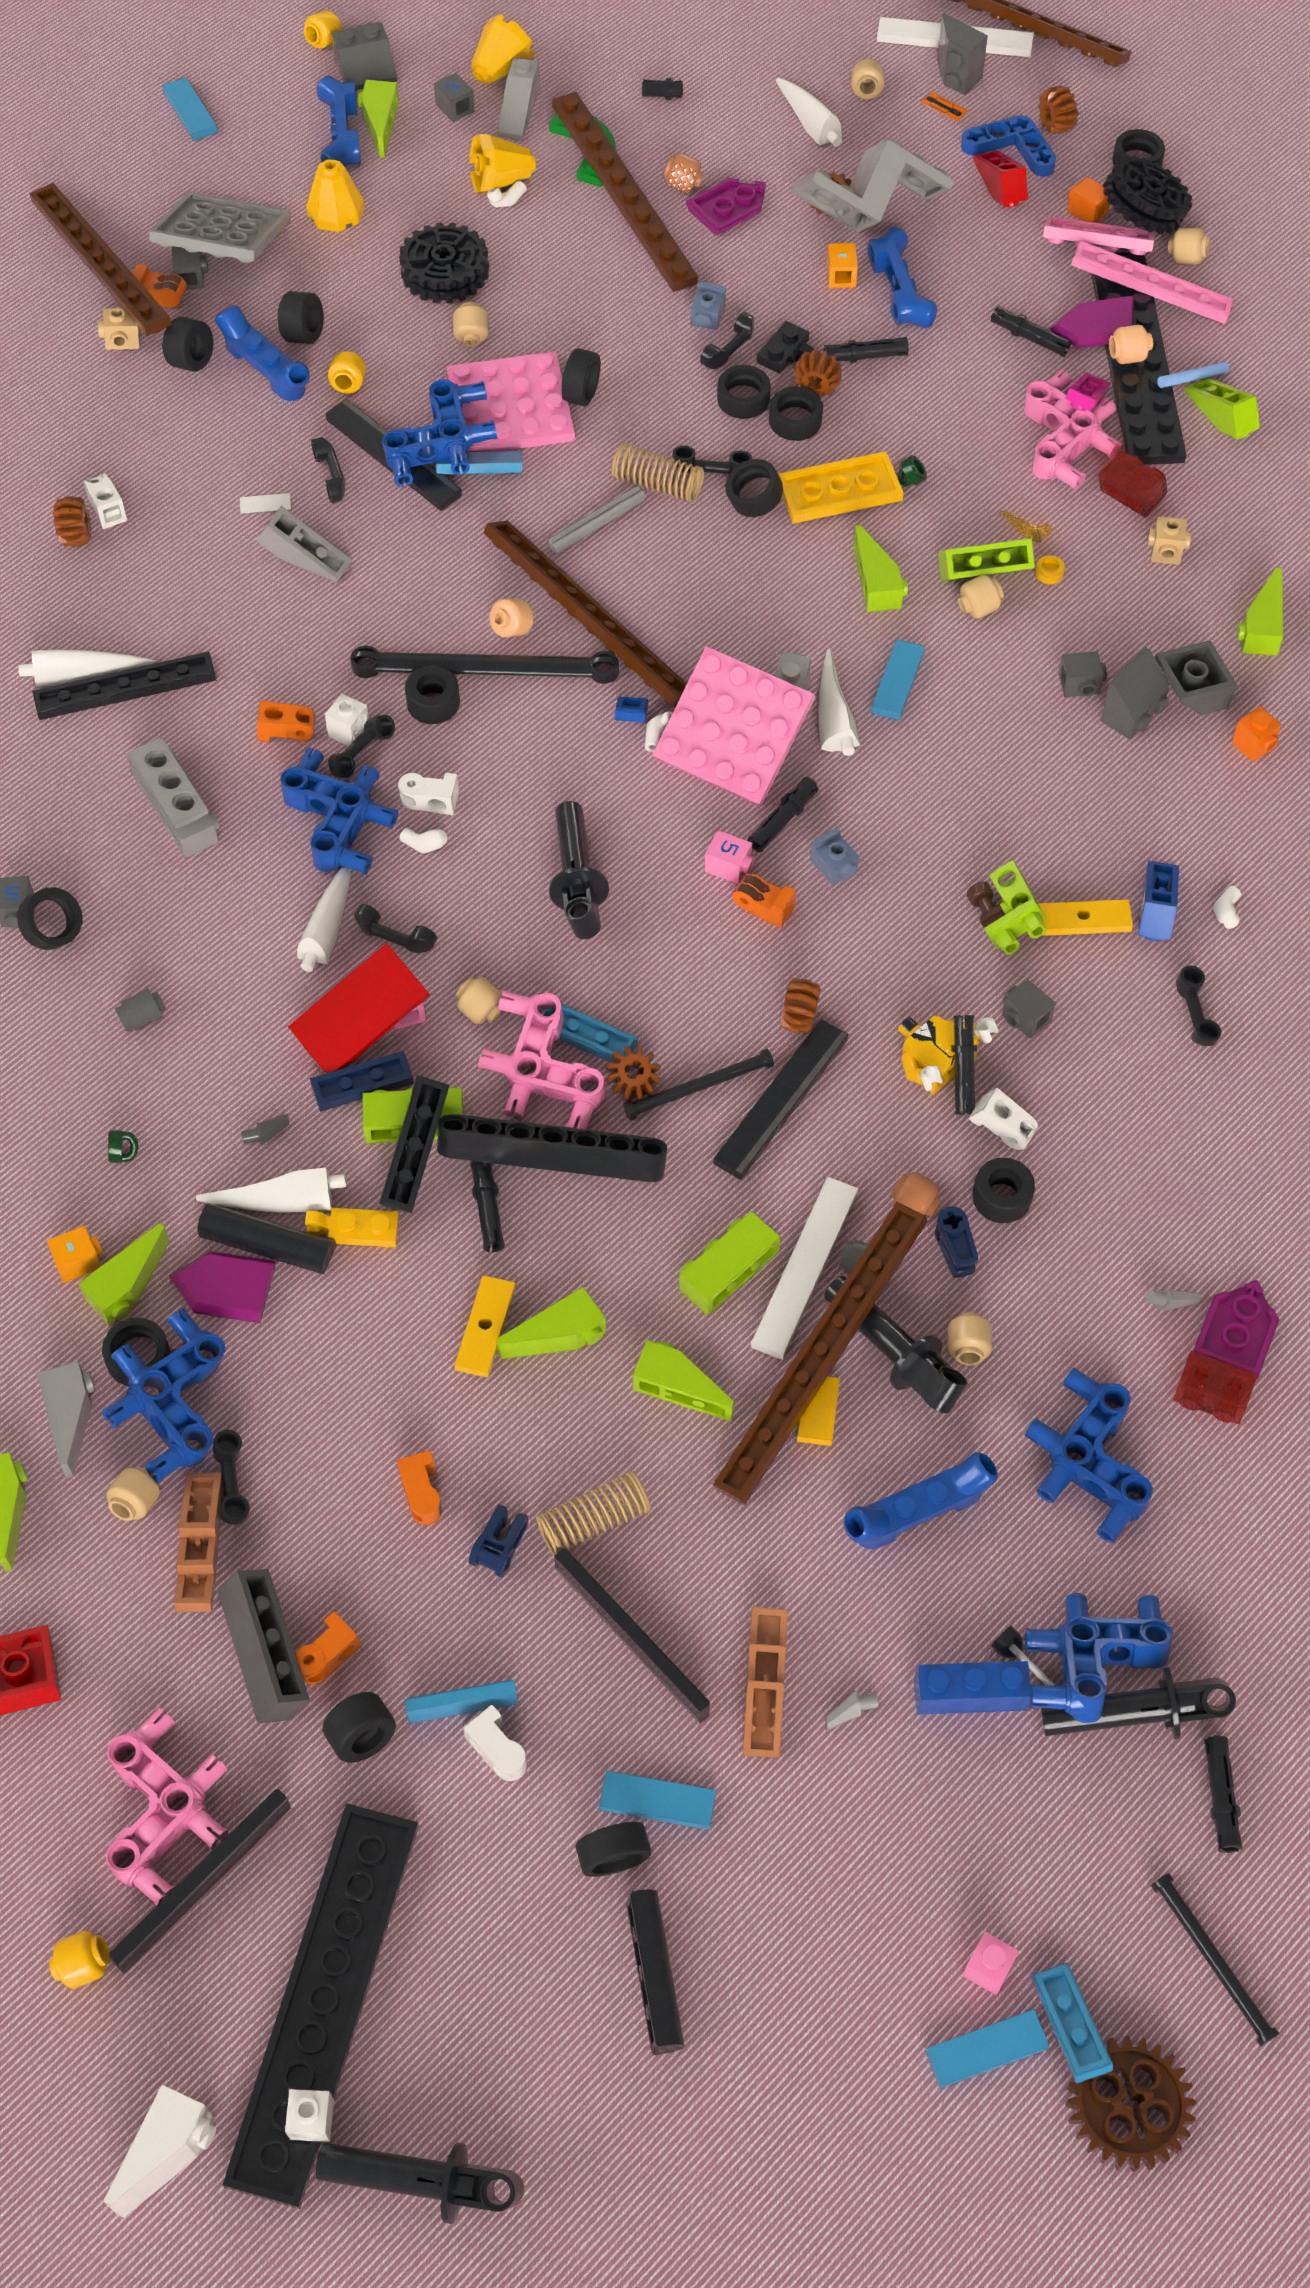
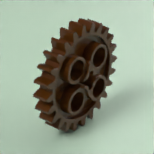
(1165, 2095)

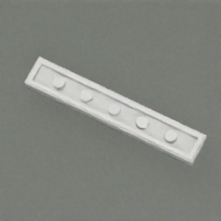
(928, 35)
(804, 1268)

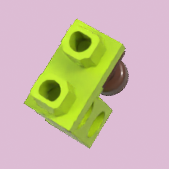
(1014, 915)

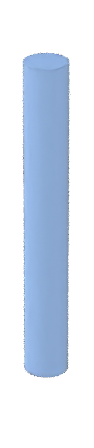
(1193, 374)

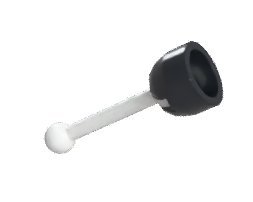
(1010, 1645)

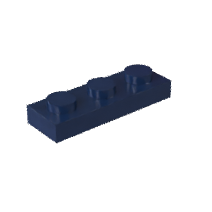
(351, 1082)

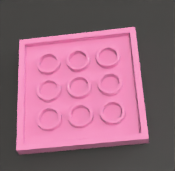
(521, 401)
(733, 726)

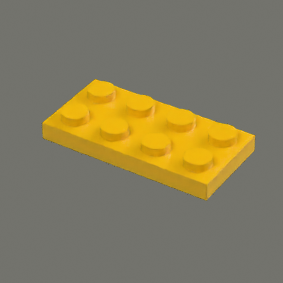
(840, 487)

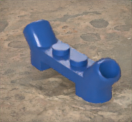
(343, 102)
(905, 303)
(245, 341)
(951, 1489)

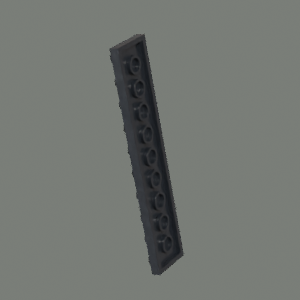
(1144, 409)
(322, 2000)

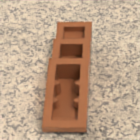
(198, 1542)
(765, 1682)

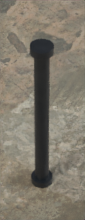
(633, 1108)
(1215, 1960)

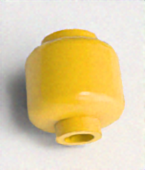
(319, 28)
(347, 372)
(79, 1959)

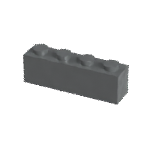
(263, 1646)

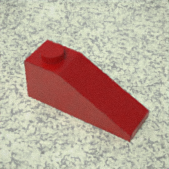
(1003, 177)

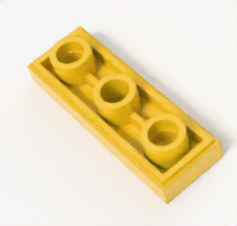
(1087, 917)
(490, 1310)

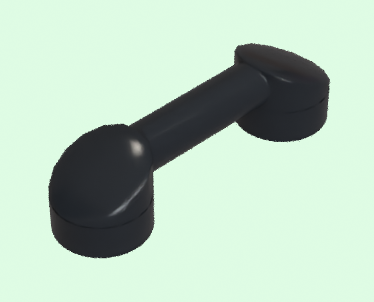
(714, 357)
(324, 451)
(687, 455)
(375, 728)
(420, 940)
(1188, 986)
(226, 1450)

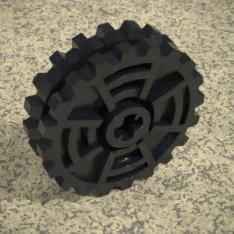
(1147, 195)
(444, 263)

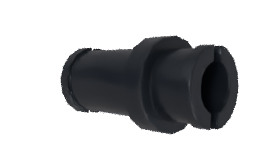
(662, 88)

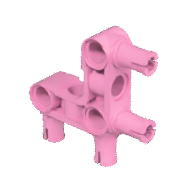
(1072, 430)
(533, 1049)
(159, 1825)

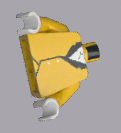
(928, 1052)

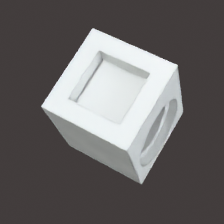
(346, 719)
(309, 2115)

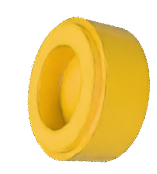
(1050, 569)

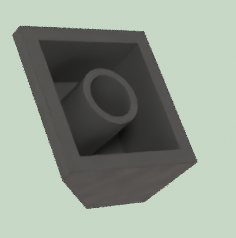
(363, 54)
(961, 54)
(1198, 677)
(1135, 695)

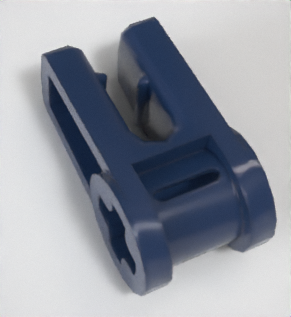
(956, 1241)
(498, 1553)

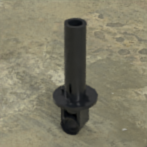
(578, 887)
(915, 1362)
(1169, 1703)
(451, 2181)

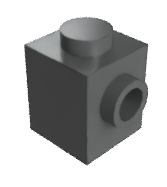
(189, 267)
(1082, 674)
(1027, 1008)

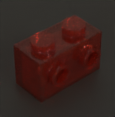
(1133, 483)
(1214, 1388)

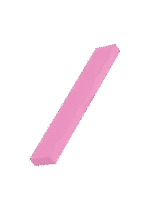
(1152, 282)

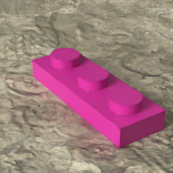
(1087, 392)

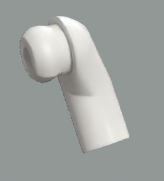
(508, 198)
(655, 730)
(424, 842)
(1225, 909)

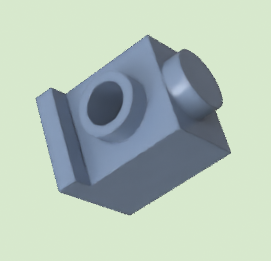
(708, 305)
(834, 856)

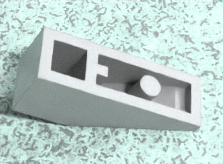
(519, 98)
(302, 546)
(68, 1410)

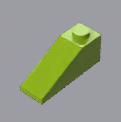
(379, 107)
(1225, 406)
(878, 574)
(1264, 619)
(121, 1280)
(558, 1328)
(674, 1378)
(11, 1507)

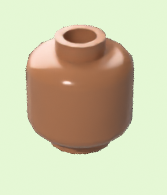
(917, 1193)

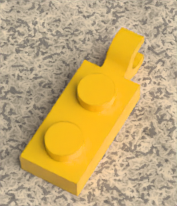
(356, 1226)

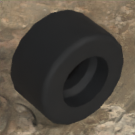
(300, 317)
(187, 344)
(430, 680)
(1007, 1172)
(358, 1727)

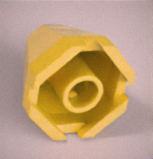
(498, 47)
(498, 163)
(334, 198)

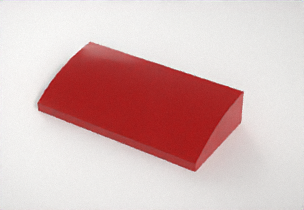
(359, 1010)
(27, 1670)

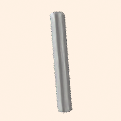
(596, 519)

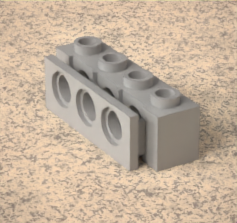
(173, 797)

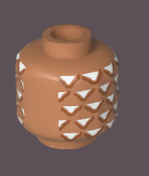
(683, 173)

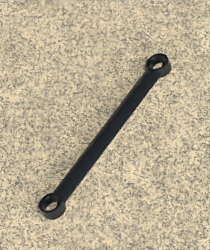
(487, 664)

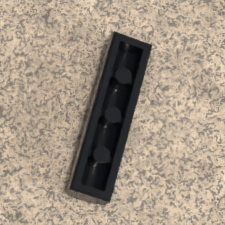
(414, 1144)
(265, 1238)
(654, 1972)

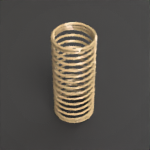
(696, 473)
(637, 1497)

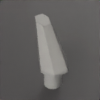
(1171, 1299)
(850, 1708)

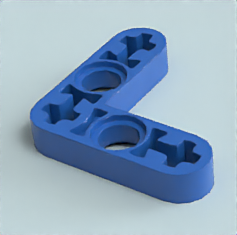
(1016, 131)

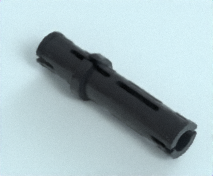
(1021, 326)
(872, 349)
(790, 805)
(964, 1064)
(485, 1193)
(1224, 1808)

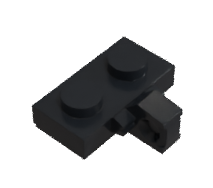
(784, 347)

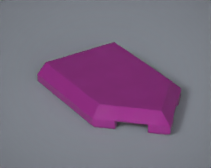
(727, 204)
(1095, 321)
(226, 1285)
(1238, 1328)

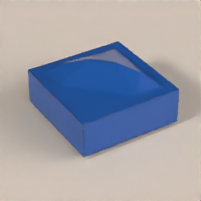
(631, 709)

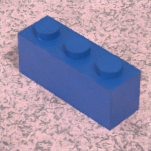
(972, 1687)

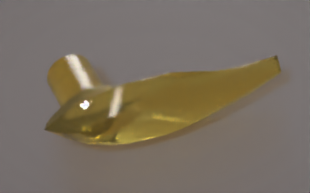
(1026, 529)

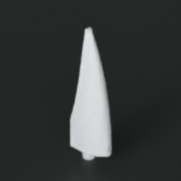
(814, 115)
(66, 666)
(836, 722)
(324, 925)
(287, 1193)

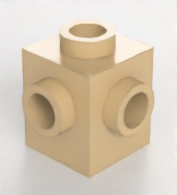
(118, 330)
(1168, 540)

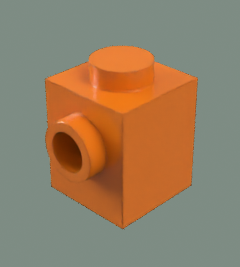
(1088, 201)
(1256, 733)

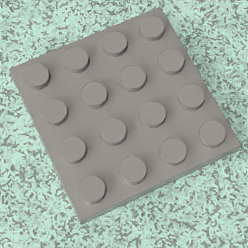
(219, 226)

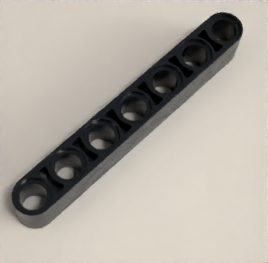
(551, 1148)

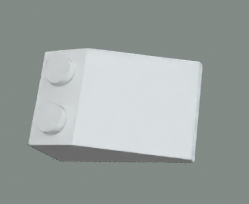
(164, 2146)

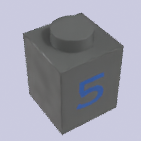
(454, 97)
(12, 893)

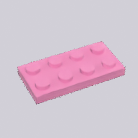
(1109, 236)

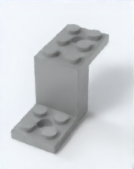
(873, 185)

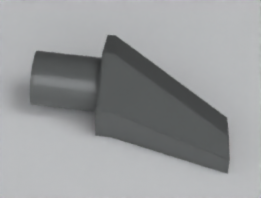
(265, 1130)

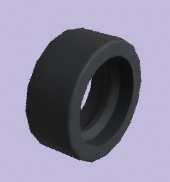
(1139, 140)
(740, 376)
(581, 377)
(795, 397)
(763, 502)
(70, 908)
(127, 1330)
(613, 1849)

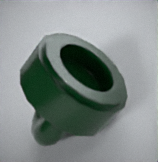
(913, 470)
(115, 1146)

